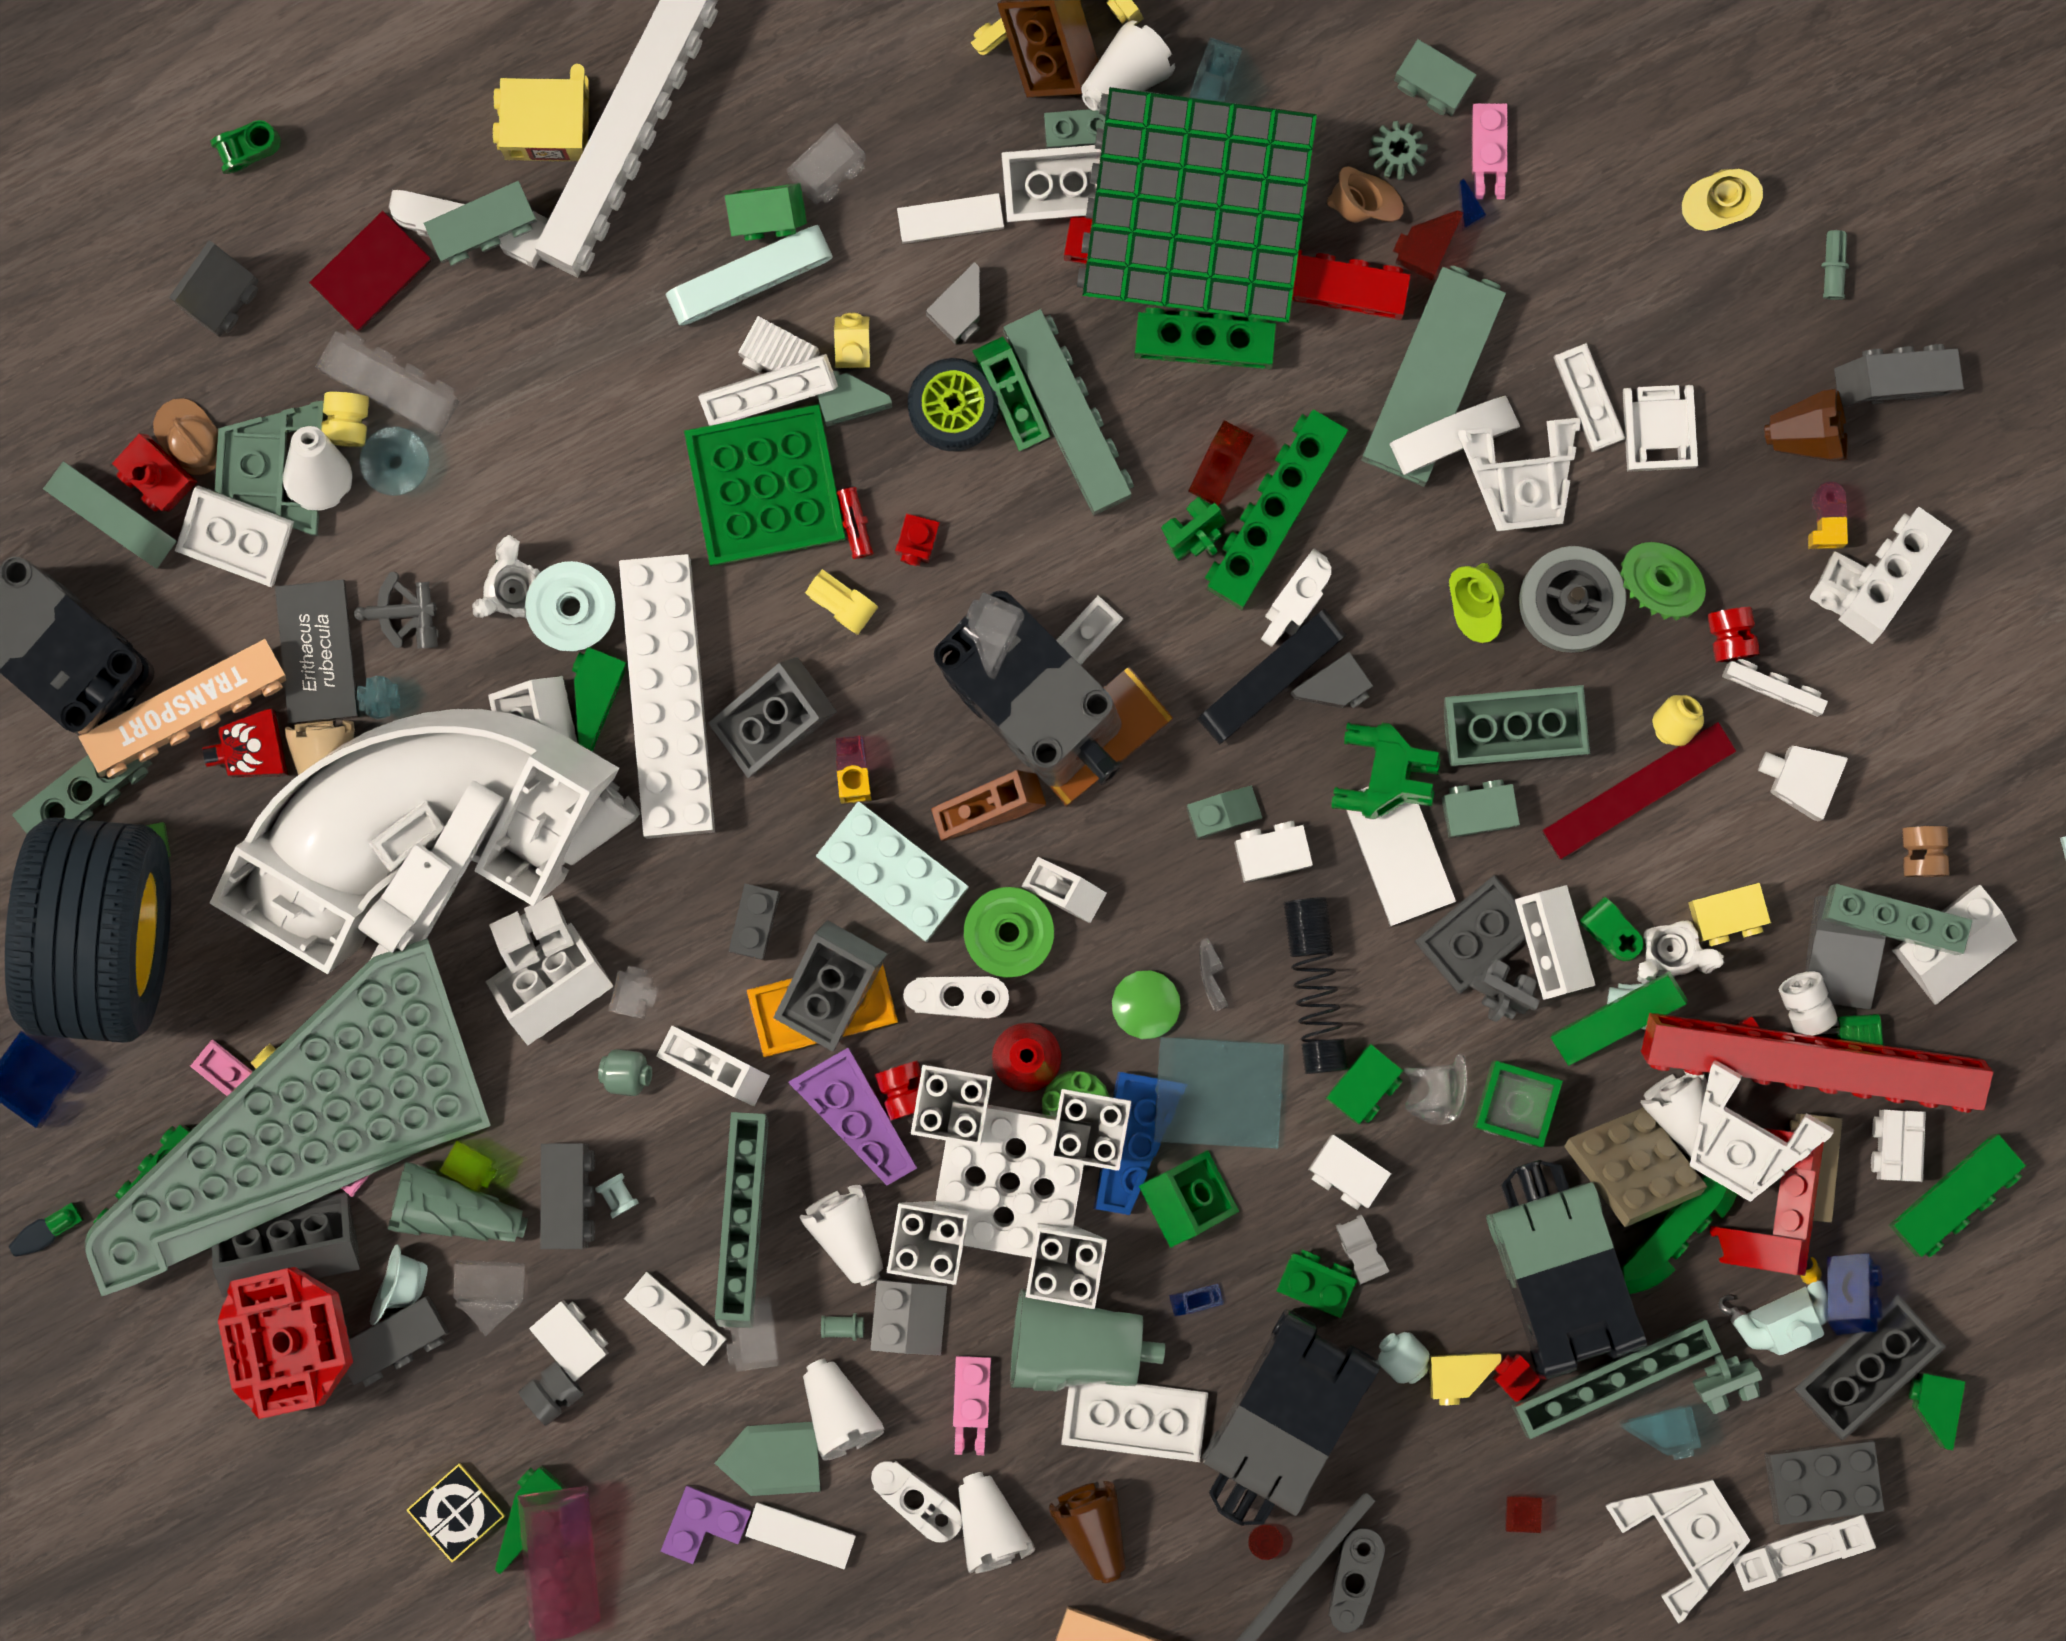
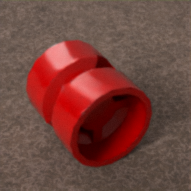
(1733, 634)
(901, 1087)

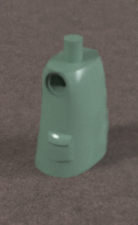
(1076, 1346)

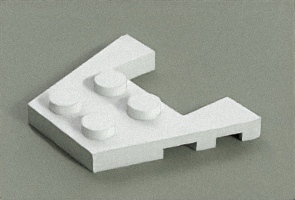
(1523, 490)
(1738, 1150)
(1699, 1529)

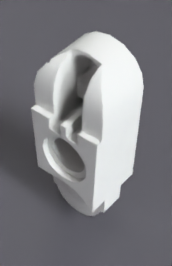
(413, 209)
(1298, 597)
(927, 996)
(894, 1481)

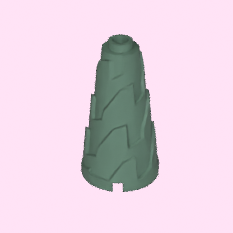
(447, 1208)

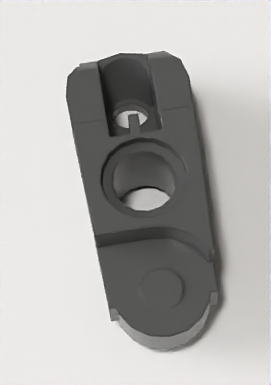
(1349, 1607)

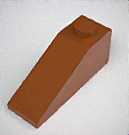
(989, 805)

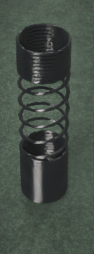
(1310, 935)

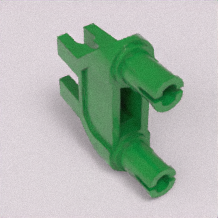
(1390, 772)

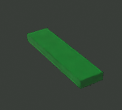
(1618, 1018)

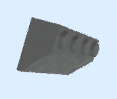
(312, 1237)

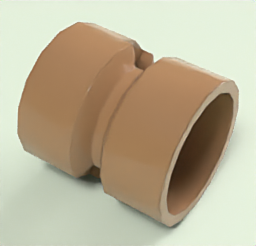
(1921, 839)

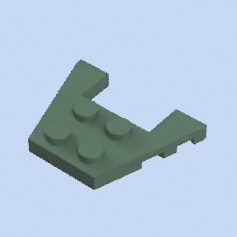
(254, 459)

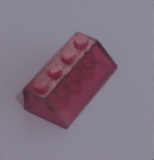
(559, 1563)

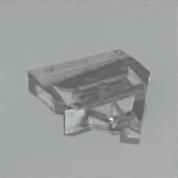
(488, 1290)

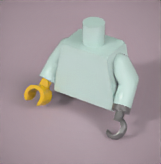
(1786, 1321)

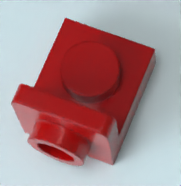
(916, 540)

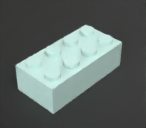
(892, 871)

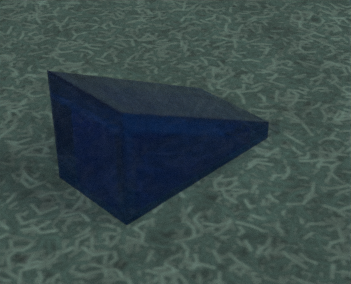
(1469, 206)
(1196, 1300)

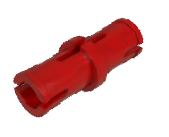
(848, 500)

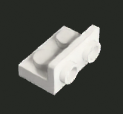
(1837, 581)

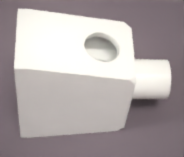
(1804, 778)

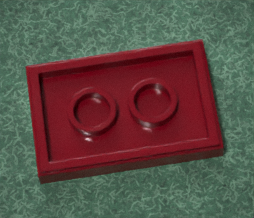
(370, 271)

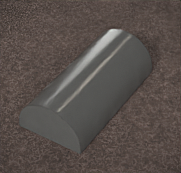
(1869, 1369)

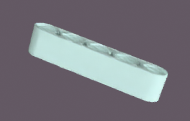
(749, 275)

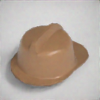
(1364, 196)
(187, 435)

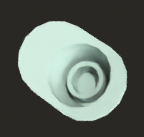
(401, 1284)

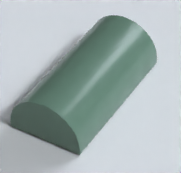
(1516, 725)

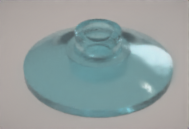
(384, 446)

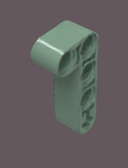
(109, 515)

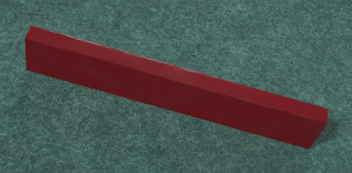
(1638, 791)

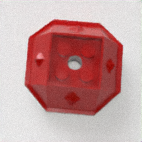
(255, 1334)

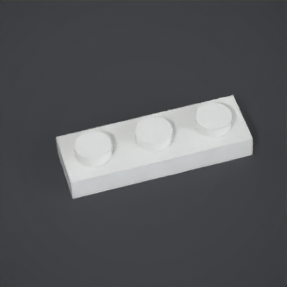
(1775, 686)
(675, 1318)

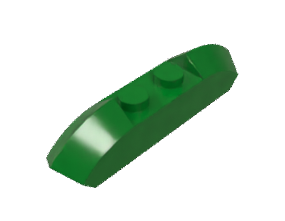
(1649, 1261)

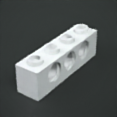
(1926, 537)

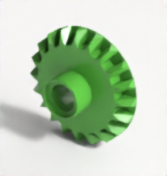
(1663, 580)
(1003, 907)

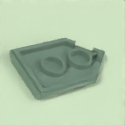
(774, 1459)

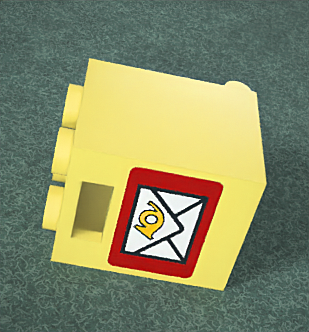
(543, 117)

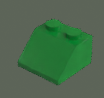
(1189, 1198)

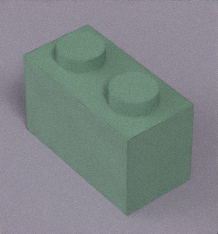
(1434, 78)
(1480, 809)

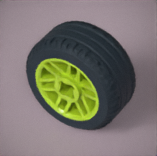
(936, 388)

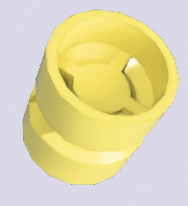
(345, 418)

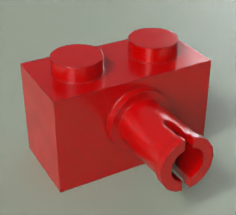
(153, 473)

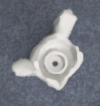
(506, 574)
(1685, 955)

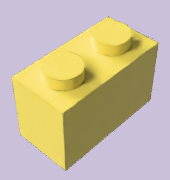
(1730, 913)

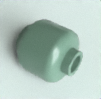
(624, 1072)

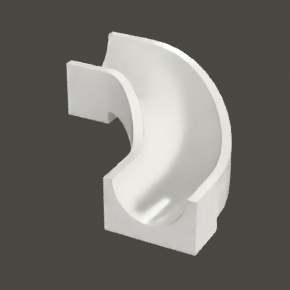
(308, 858)

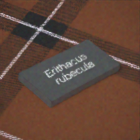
(316, 651)

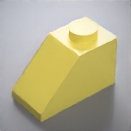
(1459, 1375)

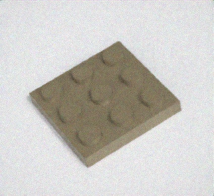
(1635, 1166)

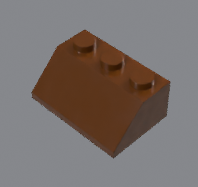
(1049, 45)

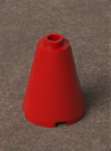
(1022, 1075)

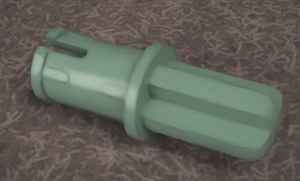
(1835, 265)

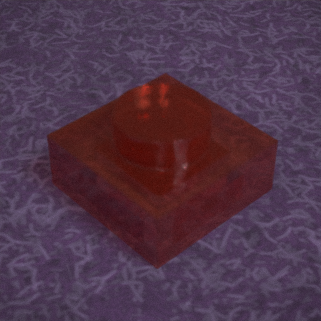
(1523, 1514)

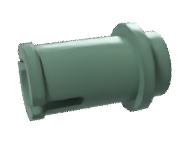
(842, 1327)

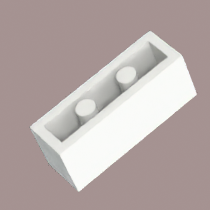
(1555, 942)

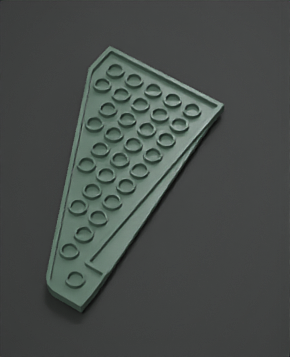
(337, 1101)

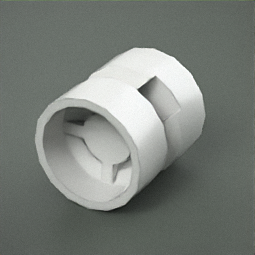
(1808, 1003)

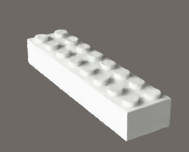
(667, 696)

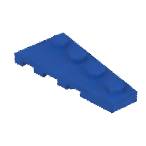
(1120, 1188)

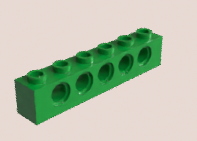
(1327, 437)

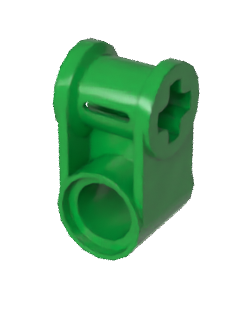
(243, 147)
(1607, 924)

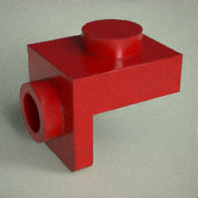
(1515, 1376)

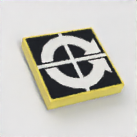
(456, 1512)

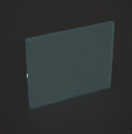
(1219, 1093)

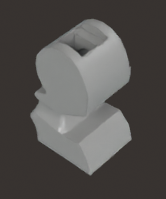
(1361, 1249)

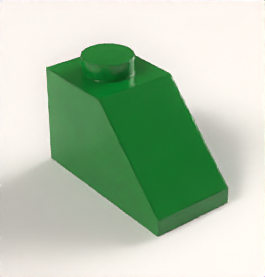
(1938, 1405)

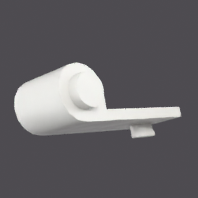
(405, 899)

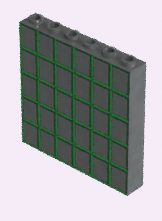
(1197, 204)

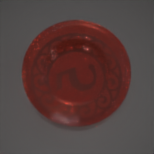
(1265, 1542)

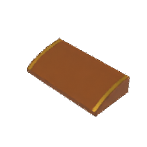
(1140, 720)

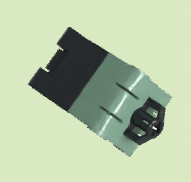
(1563, 1272)

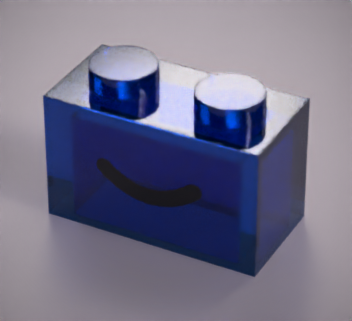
(1853, 1294)

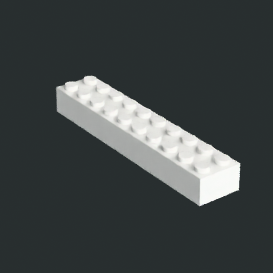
(623, 133)

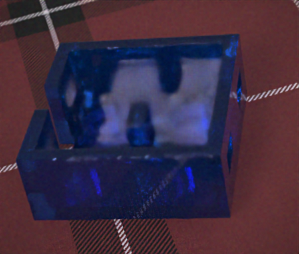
(33, 1078)

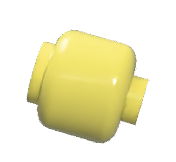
(1678, 720)

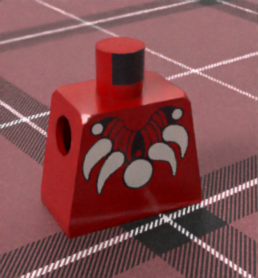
(249, 747)

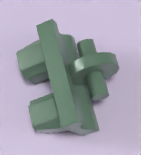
(1727, 1377)

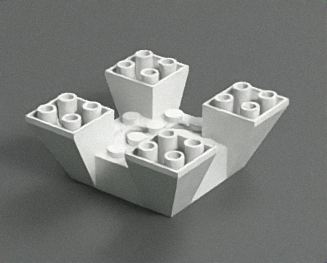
(932, 1233)

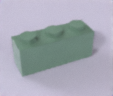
(481, 223)

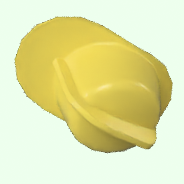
(1722, 199)

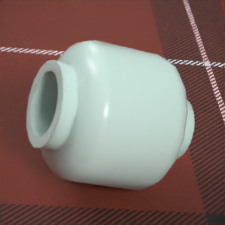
(1404, 1357)

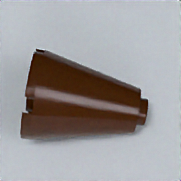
(1093, 1528)

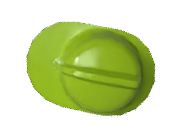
(1477, 601)

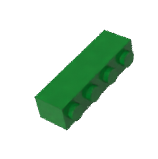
(1957, 1196)

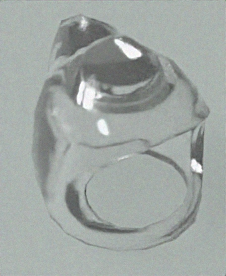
(1438, 1092)

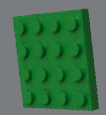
(764, 485)

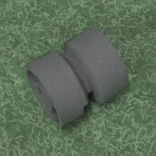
(550, 1393)

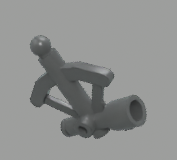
(421, 610)

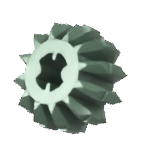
(1404, 161)

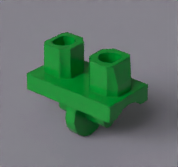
(1198, 533)

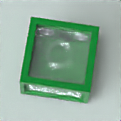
(1517, 1104)

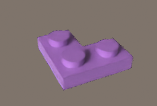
(700, 1514)

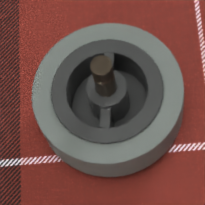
(1572, 599)

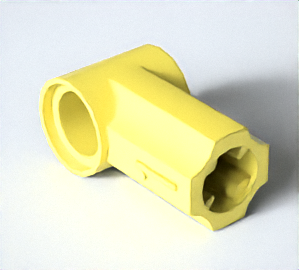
(847, 605)

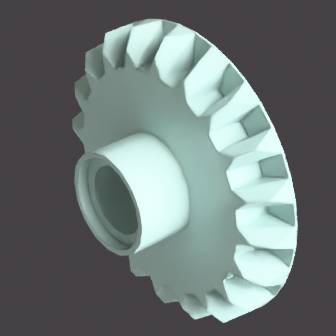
(553, 589)

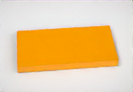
(775, 1037)

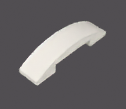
(1442, 437)
(1803, 1551)

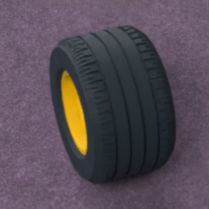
(88, 930)

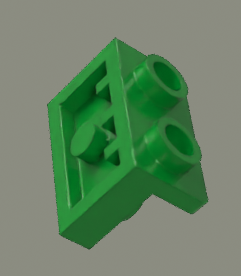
(1317, 1284)

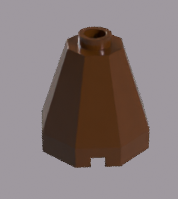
(1811, 428)

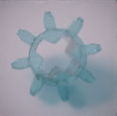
(378, 697)

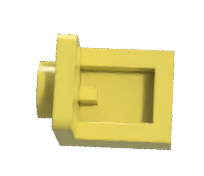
(852, 341)

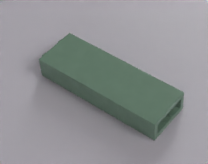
(1436, 364)

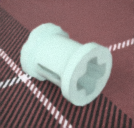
(617, 1195)

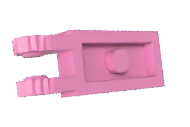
(1489, 146)
(971, 1400)

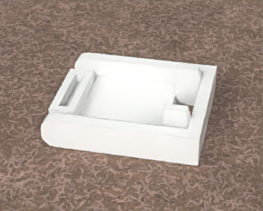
(1659, 423)

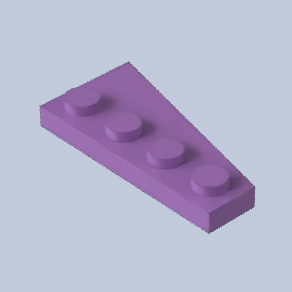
(852, 1109)

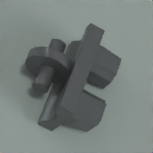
(1502, 997)

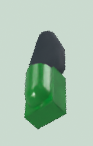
(44, 1231)

